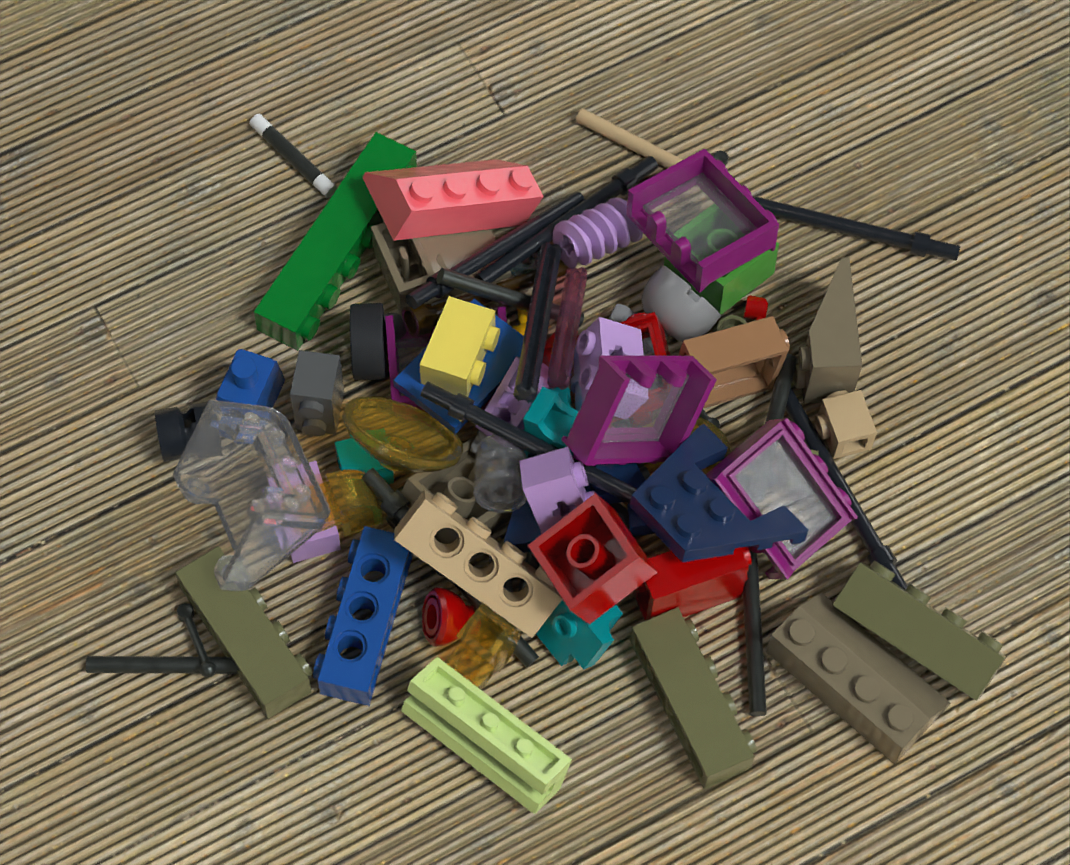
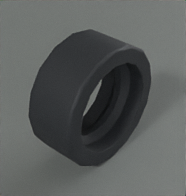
(367, 341)

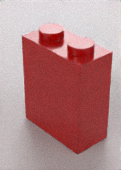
(692, 584)

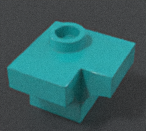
(551, 416)
(573, 638)

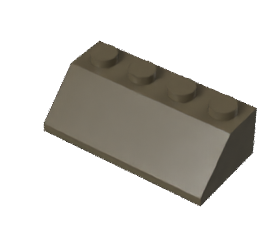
(856, 676)

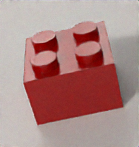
(592, 559)

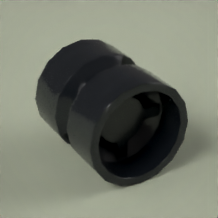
(176, 429)

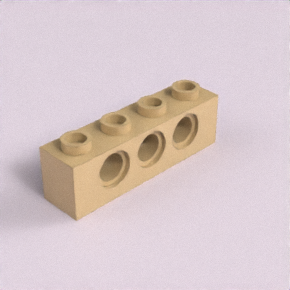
(523, 609)

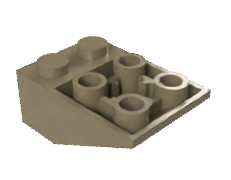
(411, 261)

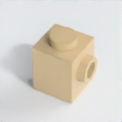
(845, 423)

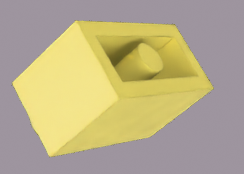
(459, 347)

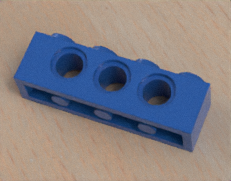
(356, 678)

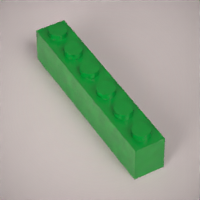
(329, 249)

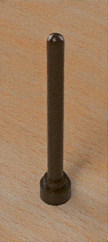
(425, 317)

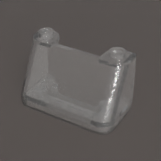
(258, 481)

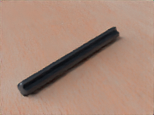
(537, 323)

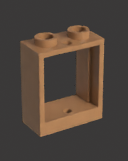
(740, 358)

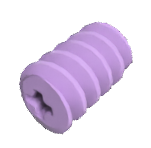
(595, 233)

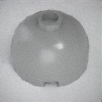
(677, 306)

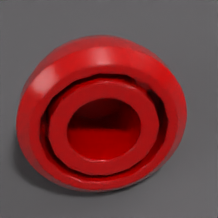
(444, 616)

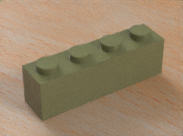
(920, 630)
(247, 636)
(692, 697)

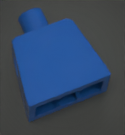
(251, 380)

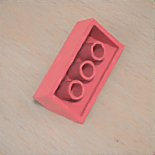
(453, 197)

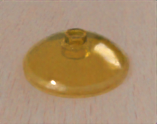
(401, 435)

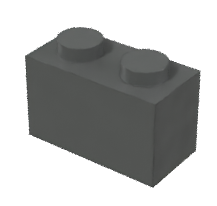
(317, 393)

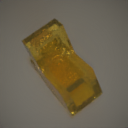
(350, 502)
(485, 646)

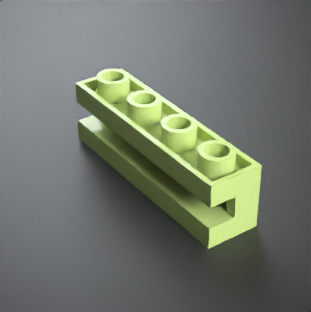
(486, 735)

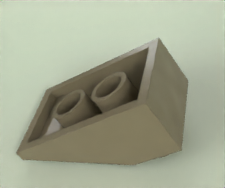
(832, 349)
(458, 486)

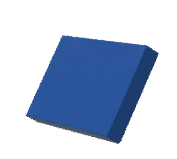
(497, 365)

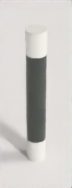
(293, 155)

